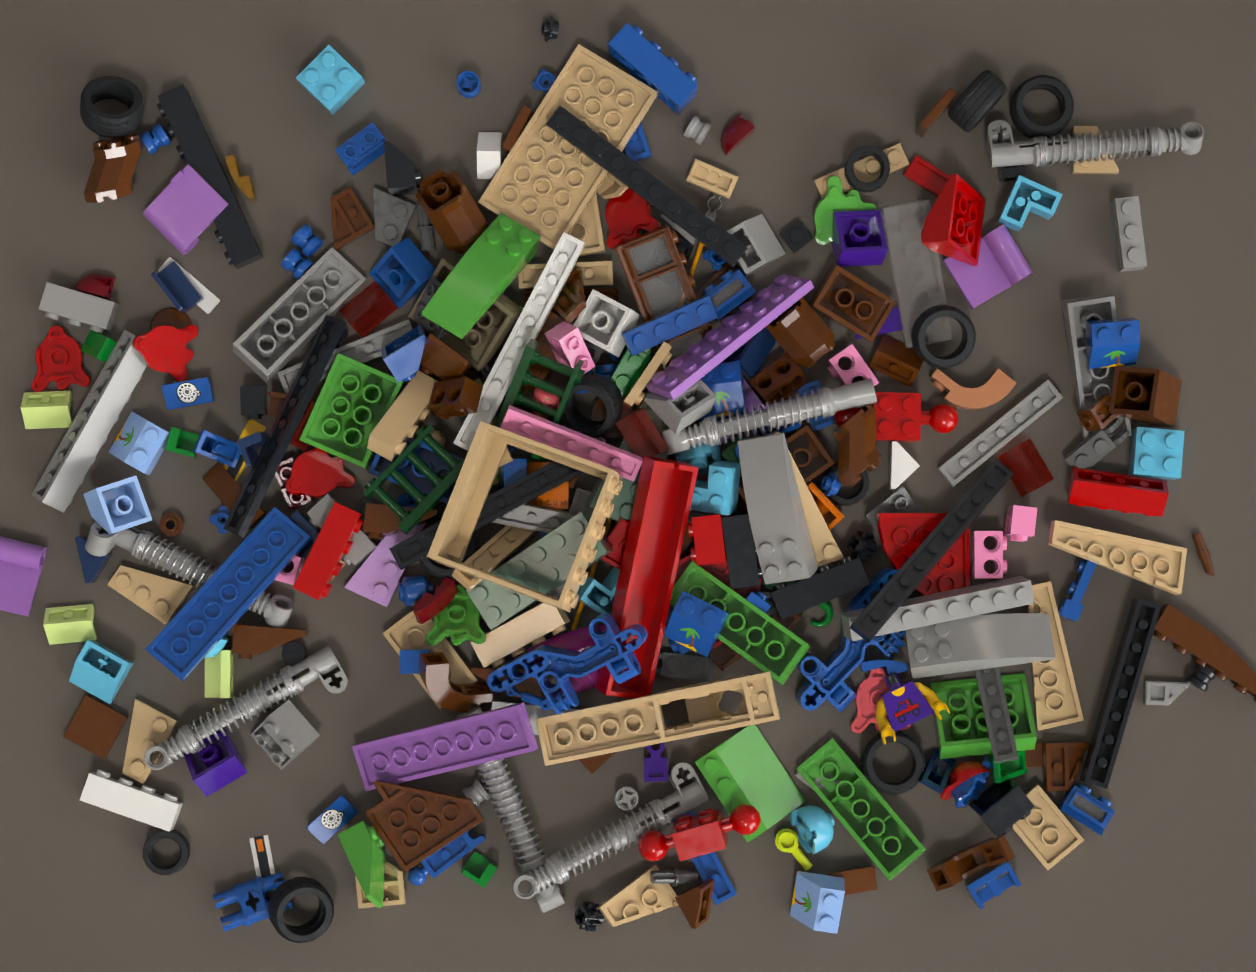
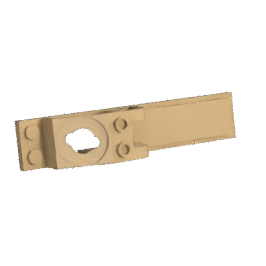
(641, 720)

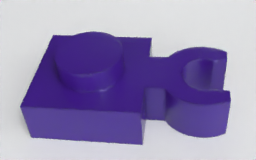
(656, 766)

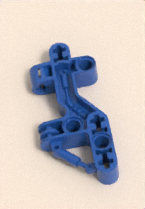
(608, 650)
(829, 676)

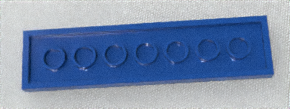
(228, 594)

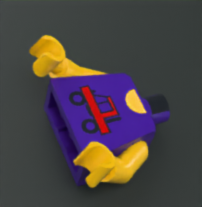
(905, 705)

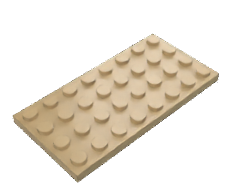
(546, 178)

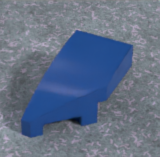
(891, 666)

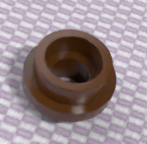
(178, 524)

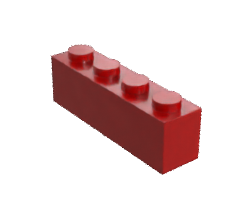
(1117, 492)
(328, 551)

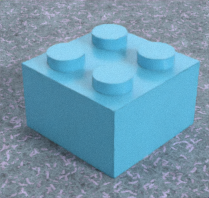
(330, 80)
(1156, 453)

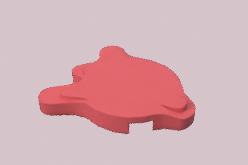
(866, 700)

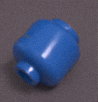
(413, 588)

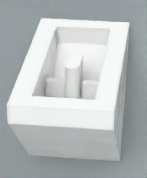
(488, 154)
(900, 465)

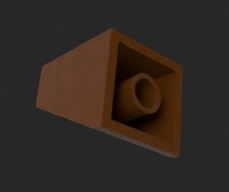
(1145, 395)

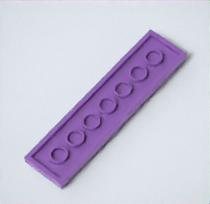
(729, 336)
(446, 746)

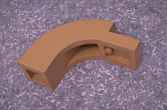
(973, 398)

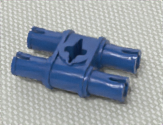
(240, 894)

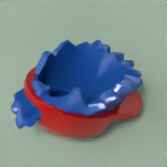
(966, 782)

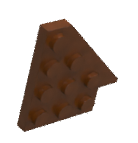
(419, 820)

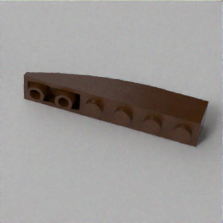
(1205, 648)

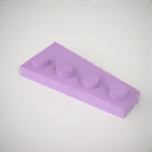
(380, 572)

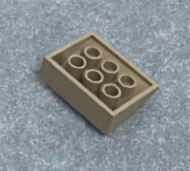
(490, 330)

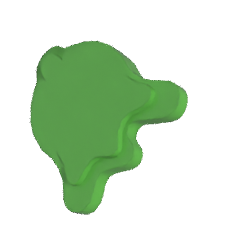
(835, 202)
(458, 621)

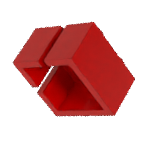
(707, 539)

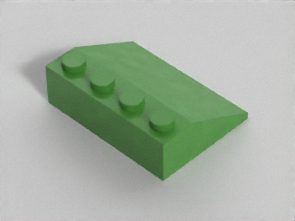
(350, 409)
(965, 728)
(749, 773)

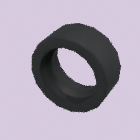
(863, 151)
(846, 501)
(148, 852)

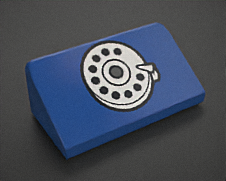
(188, 393)
(332, 819)

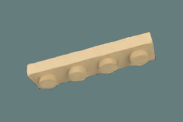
(866, 170)
(593, 274)
(493, 553)

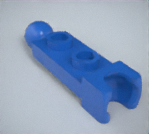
(1071, 607)
(444, 858)

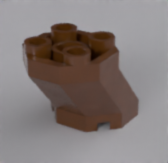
(113, 168)
(451, 210)
(802, 334)
(857, 447)

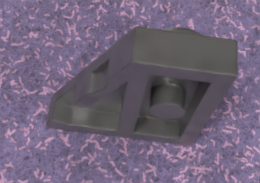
(391, 217)

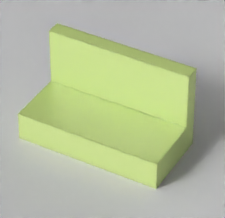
(46, 409)
(69, 624)
(220, 675)

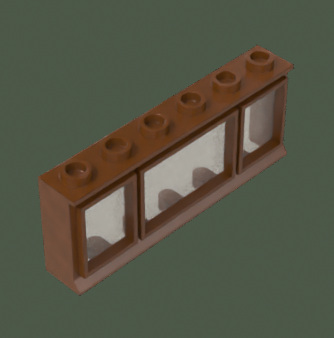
(660, 282)

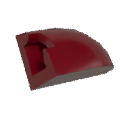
(735, 133)
(96, 284)

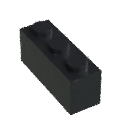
(740, 551)

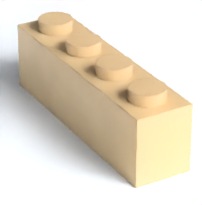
(403, 418)
(520, 632)

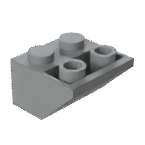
(761, 244)
(685, 408)
(284, 734)

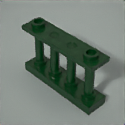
(524, 377)
(424, 502)

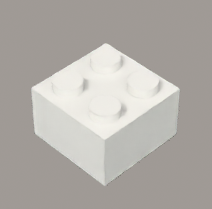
(605, 321)

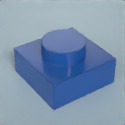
(758, 600)

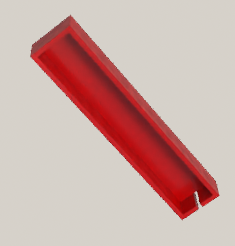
(650, 565)

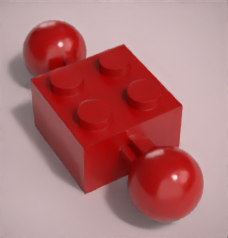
(901, 417)
(699, 833)

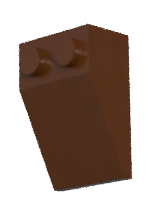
(851, 303)
(443, 361)

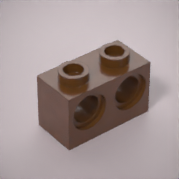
(778, 380)
(455, 397)

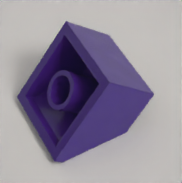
(858, 238)
(215, 764)

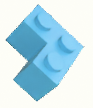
(1028, 197)
(721, 490)
(599, 596)

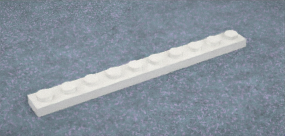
(527, 327)

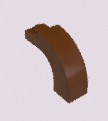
(452, 696)
(969, 861)

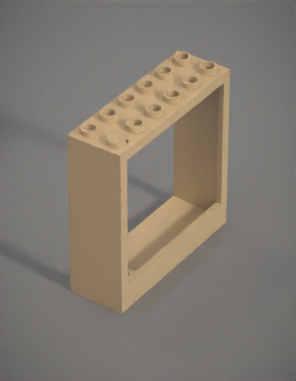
(472, 491)

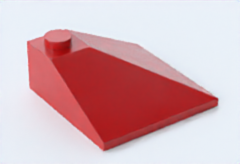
(956, 222)

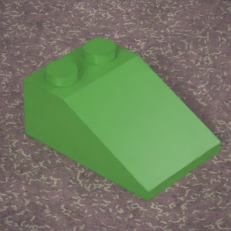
(367, 859)

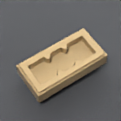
(712, 179)

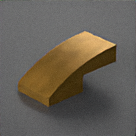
(243, 182)

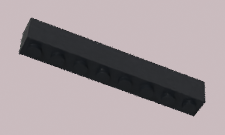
(201, 156)
(1120, 693)

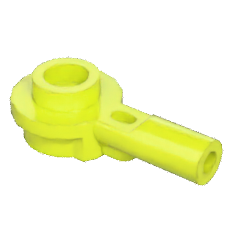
(787, 841)

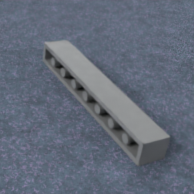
(91, 425)
(950, 605)

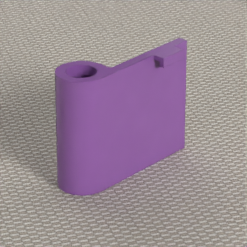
(185, 209)
(998, 268)
(19, 574)

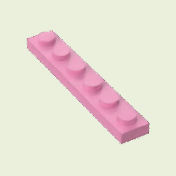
(572, 442)

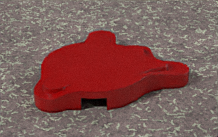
(628, 216)
(166, 349)
(59, 360)
(317, 474)

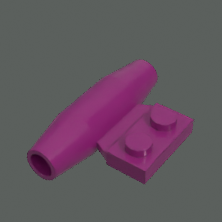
(578, 641)

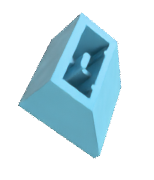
(100, 671)

